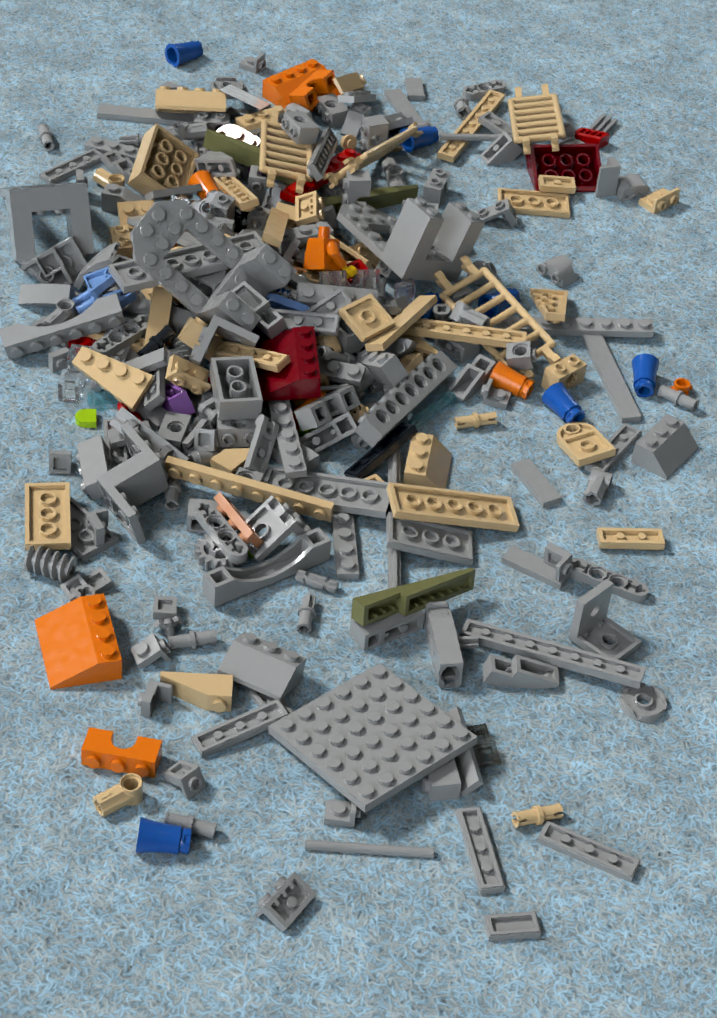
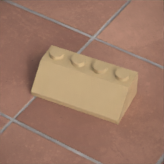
(189, 101)

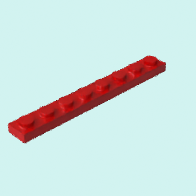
(334, 166)

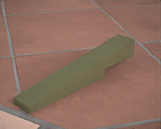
(240, 151)
(379, 197)
(411, 597)

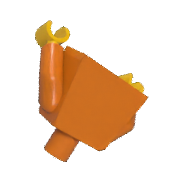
(324, 254)

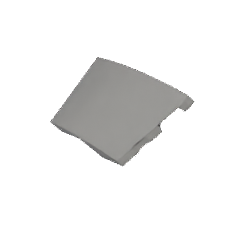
(98, 262)
(57, 264)

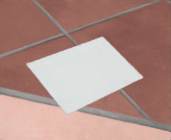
(245, 97)

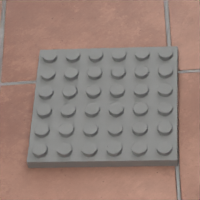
(372, 736)

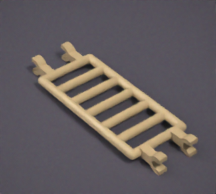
(536, 118)
(273, 128)
(373, 154)
(475, 274)

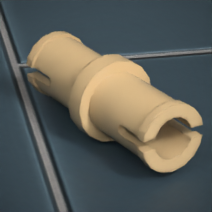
(475, 420)
(537, 815)

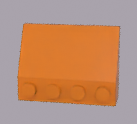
(279, 86)
(79, 643)

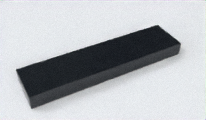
(381, 451)

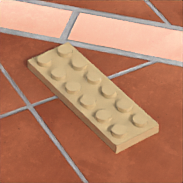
(452, 507)

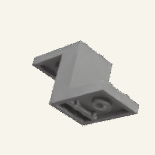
(133, 482)

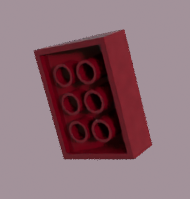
(571, 160)
(301, 376)

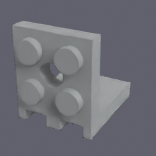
(224, 329)
(280, 523)
(593, 627)

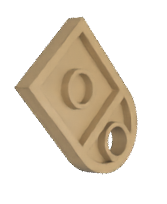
(584, 443)

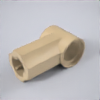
(103, 177)
(125, 793)

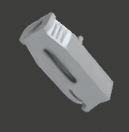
(445, 644)

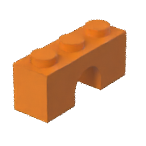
(318, 83)
(141, 758)

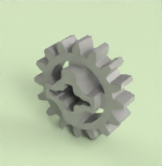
(209, 554)

